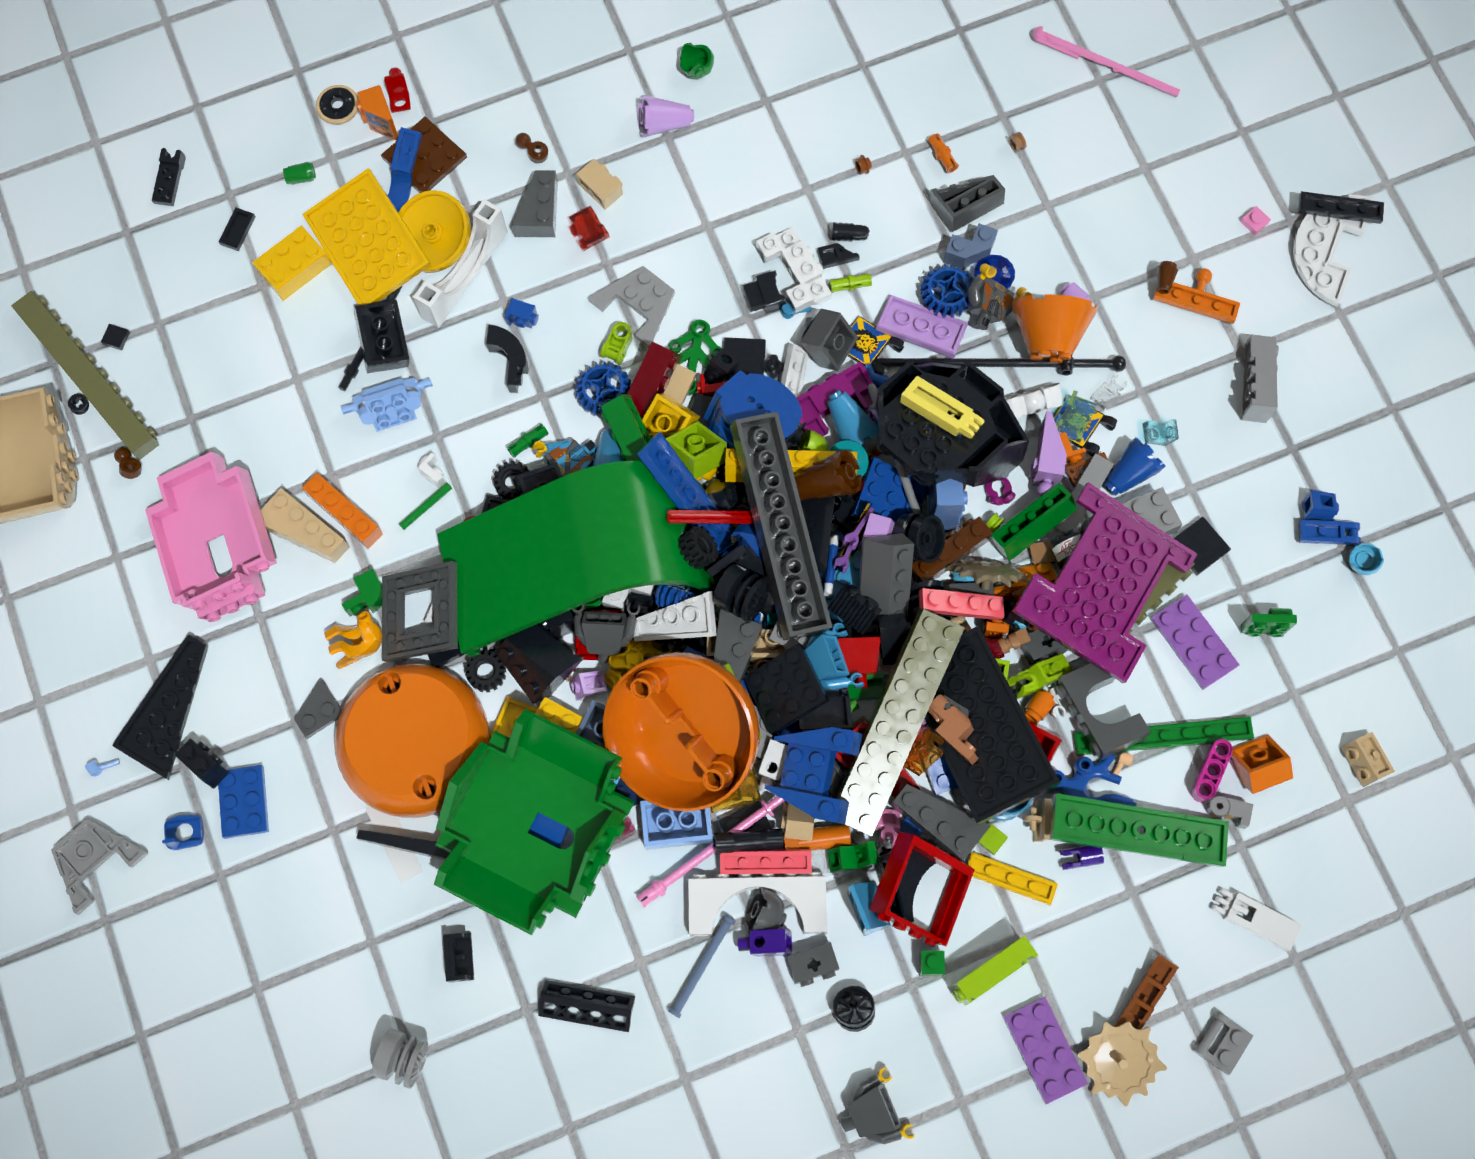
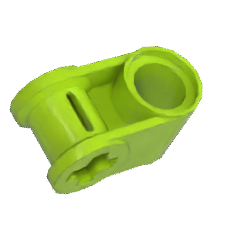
(615, 346)

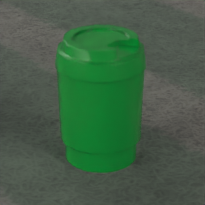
(299, 173)

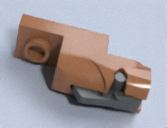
(953, 725)

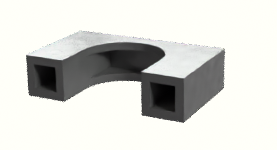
(1103, 738)

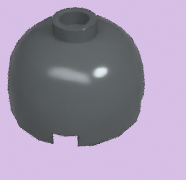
(766, 911)

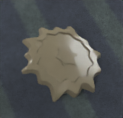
(987, 572)

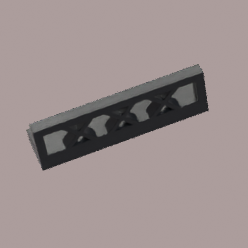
(586, 1001)

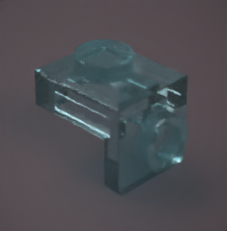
(1160, 433)

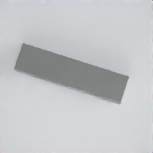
(1095, 474)

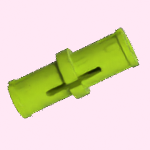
(850, 282)

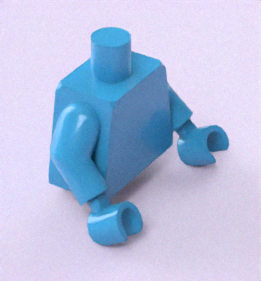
(828, 659)

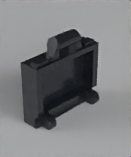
(832, 714)

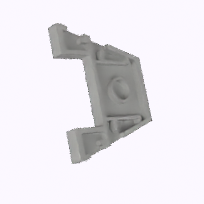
(642, 293)
(85, 852)

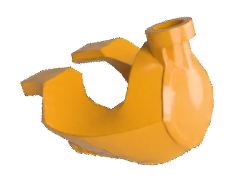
(365, 637)

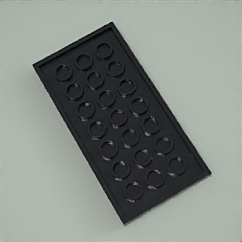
(1009, 754)

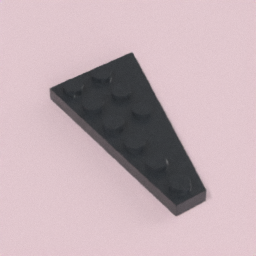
(160, 720)

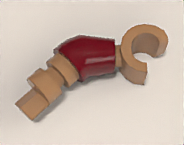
(1001, 646)

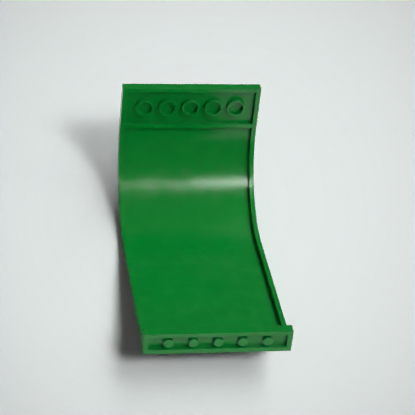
(563, 549)

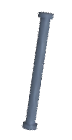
(700, 968)

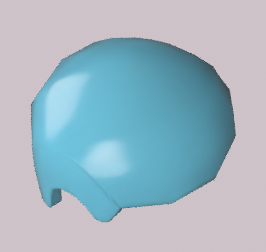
(1366, 559)

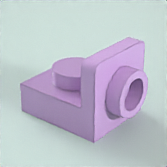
(588, 684)

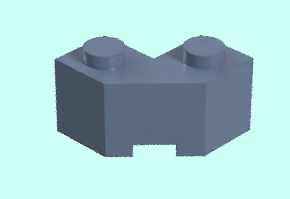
(966, 252)

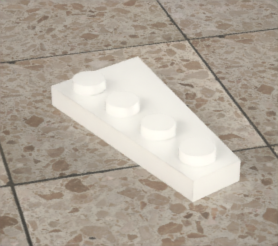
(681, 620)

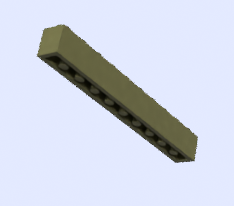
(84, 374)

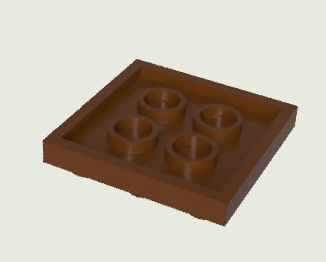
(435, 156)

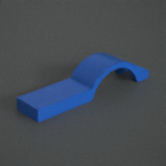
(403, 165)

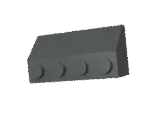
(887, 572)

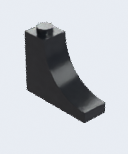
(914, 871)

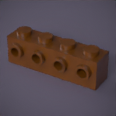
(956, 548)

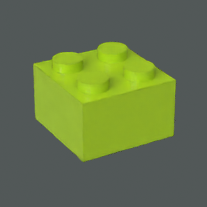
(698, 448)

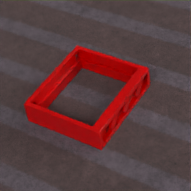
(950, 903)

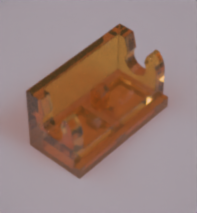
(923, 752)

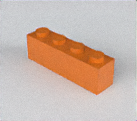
(342, 511)

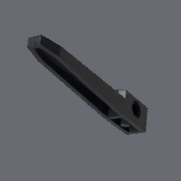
(403, 843)

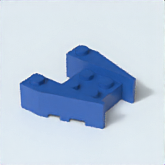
(810, 770)

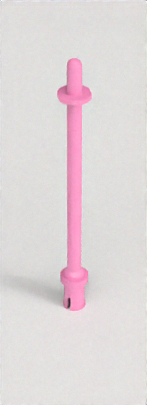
(660, 886)

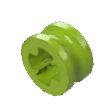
(995, 522)

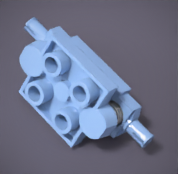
(388, 403)

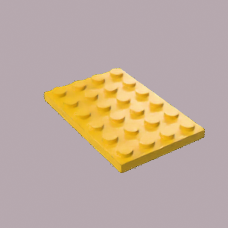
(366, 239)

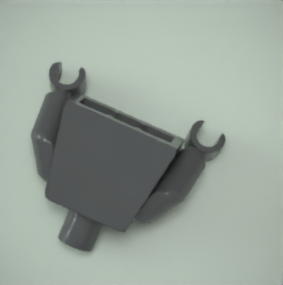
(604, 632)

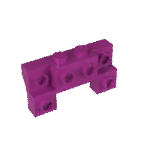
(814, 402)

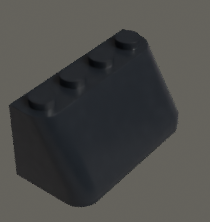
(818, 518)

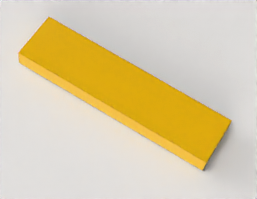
(1012, 879)

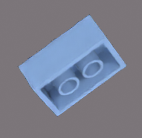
(674, 828)

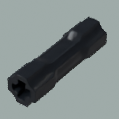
(766, 839)

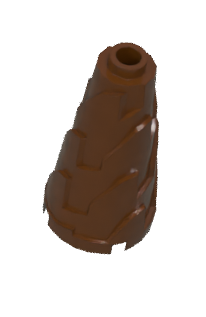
(829, 477)

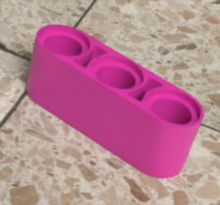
(1217, 761)

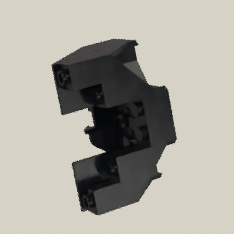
(940, 455)

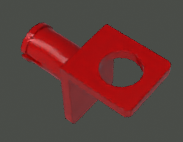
(397, 90)

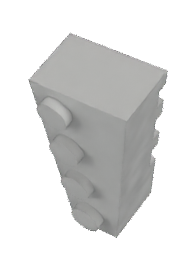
(1260, 379)

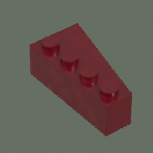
(653, 376)

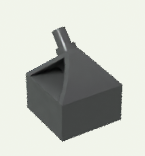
(828, 339)

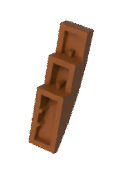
(1148, 992)

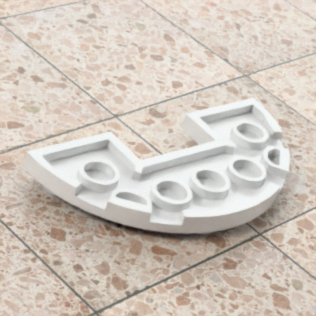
(1315, 249)

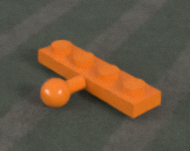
(1200, 301)

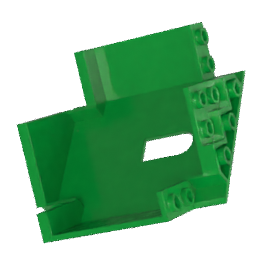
(495, 804)

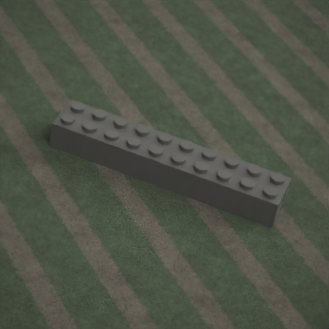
(780, 525)

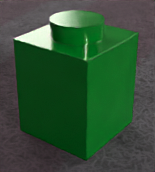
(931, 963)

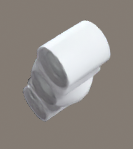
(1036, 400)

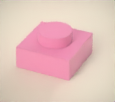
(1255, 220)

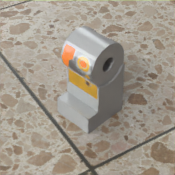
(1231, 809)

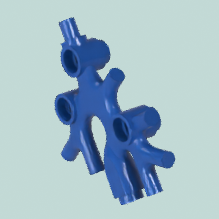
(1078, 783)

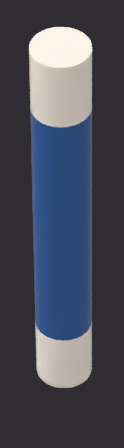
(830, 572)

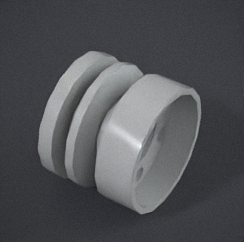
(396, 1057)

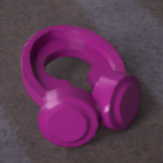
(1007, 492)

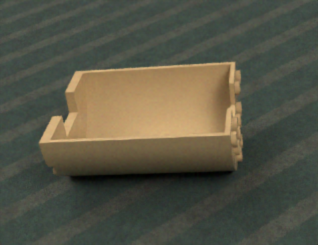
(34, 457)

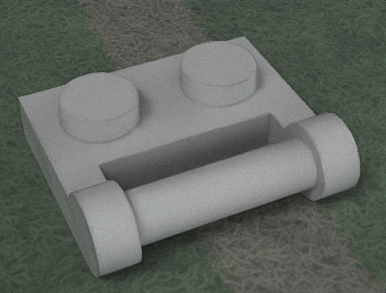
(1230, 1046)

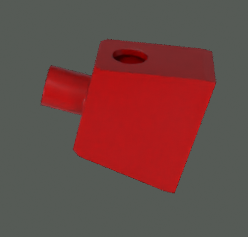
(860, 656)

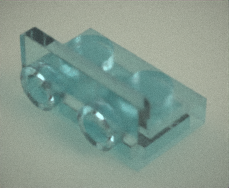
(1075, 417)

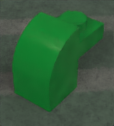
(370, 594)
(852, 857)

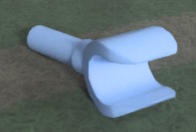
(95, 769)

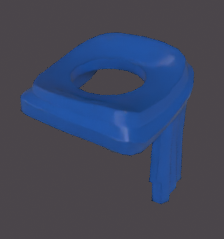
(173, 823)

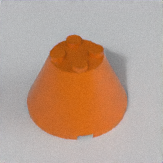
(1053, 324)

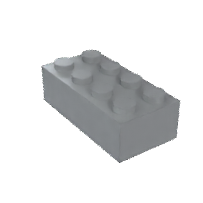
(1154, 508)

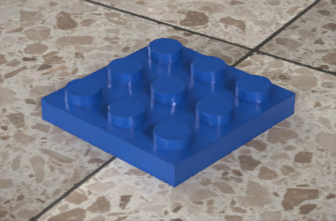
(885, 492)

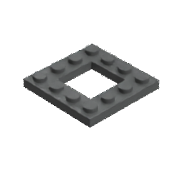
(444, 636)

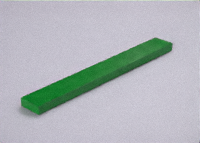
(1183, 734)

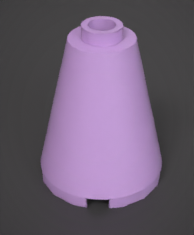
(662, 115)

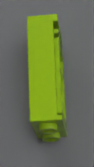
(993, 971)

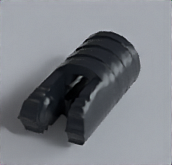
(849, 232)

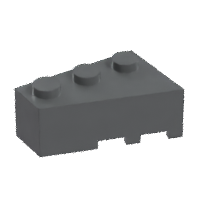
(539, 207)

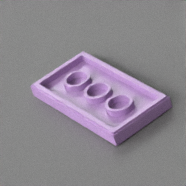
(921, 326)

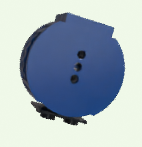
(754, 396)

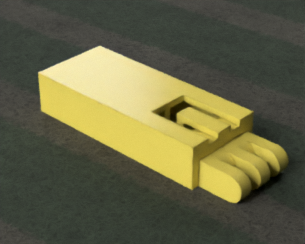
(935, 404)

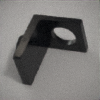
(717, 369)

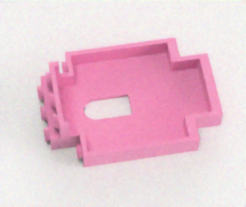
(197, 507)

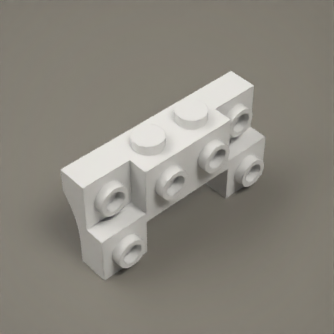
(800, 265)

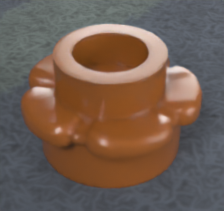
(863, 165)

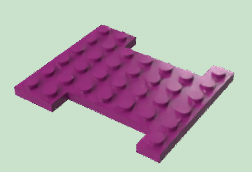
(1104, 585)

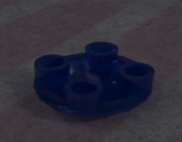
(1005, 271)

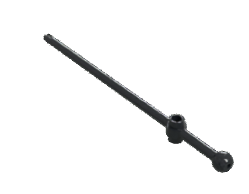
(1117, 363)

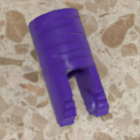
(1086, 856)

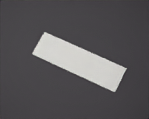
(403, 862)

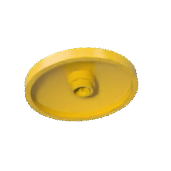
(439, 227)

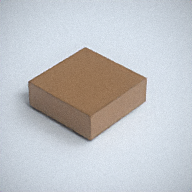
(1041, 553)

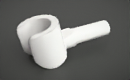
(1063, 711)

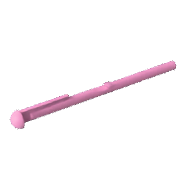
(1074, 50)

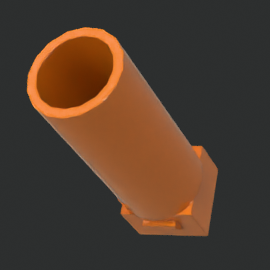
(823, 838)

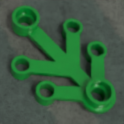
(695, 352)

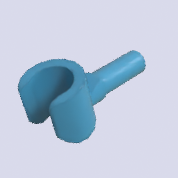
(788, 312)

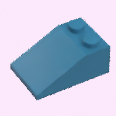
(861, 897)

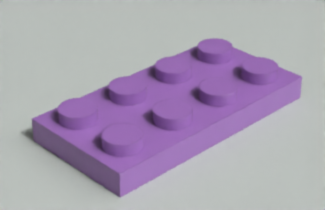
(1194, 642)
(1045, 1050)

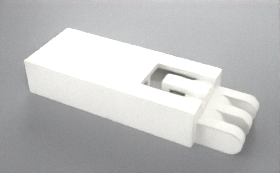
(1265, 922)

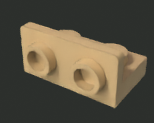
(1367, 759)

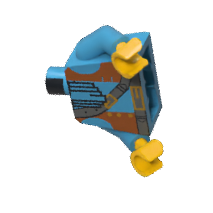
(568, 454)

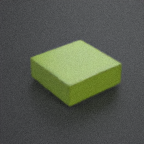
(993, 839)

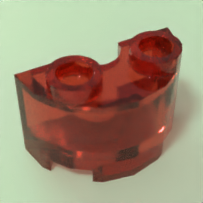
(587, 228)

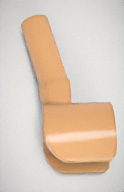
(1123, 759)

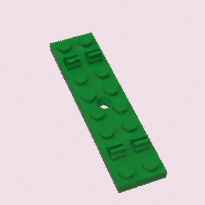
(1116, 826)

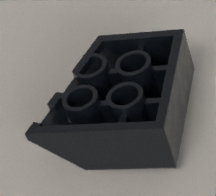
(537, 661)

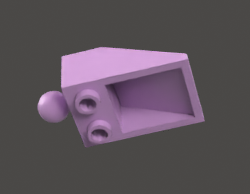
(1050, 457)

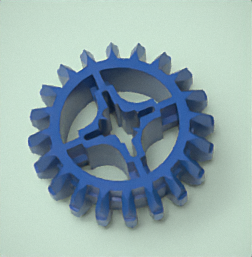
(935, 282)
(588, 382)
(672, 594)

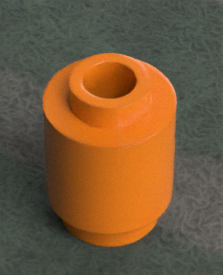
(1039, 706)

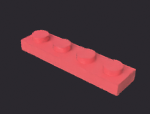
(961, 604)
(767, 862)

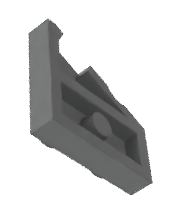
(318, 711)

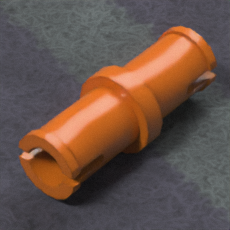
(943, 153)

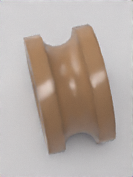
(1017, 142)

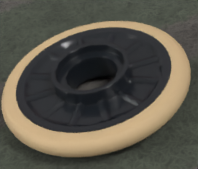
(337, 115)

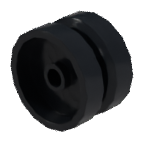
(925, 532)

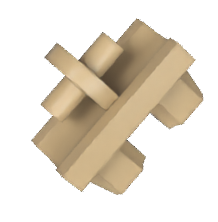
(1040, 820)

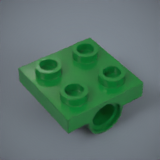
(1275, 623)

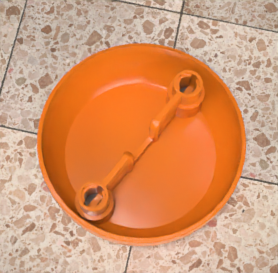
(681, 731)
(407, 739)

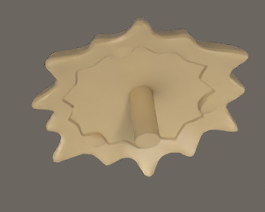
(1121, 1061)

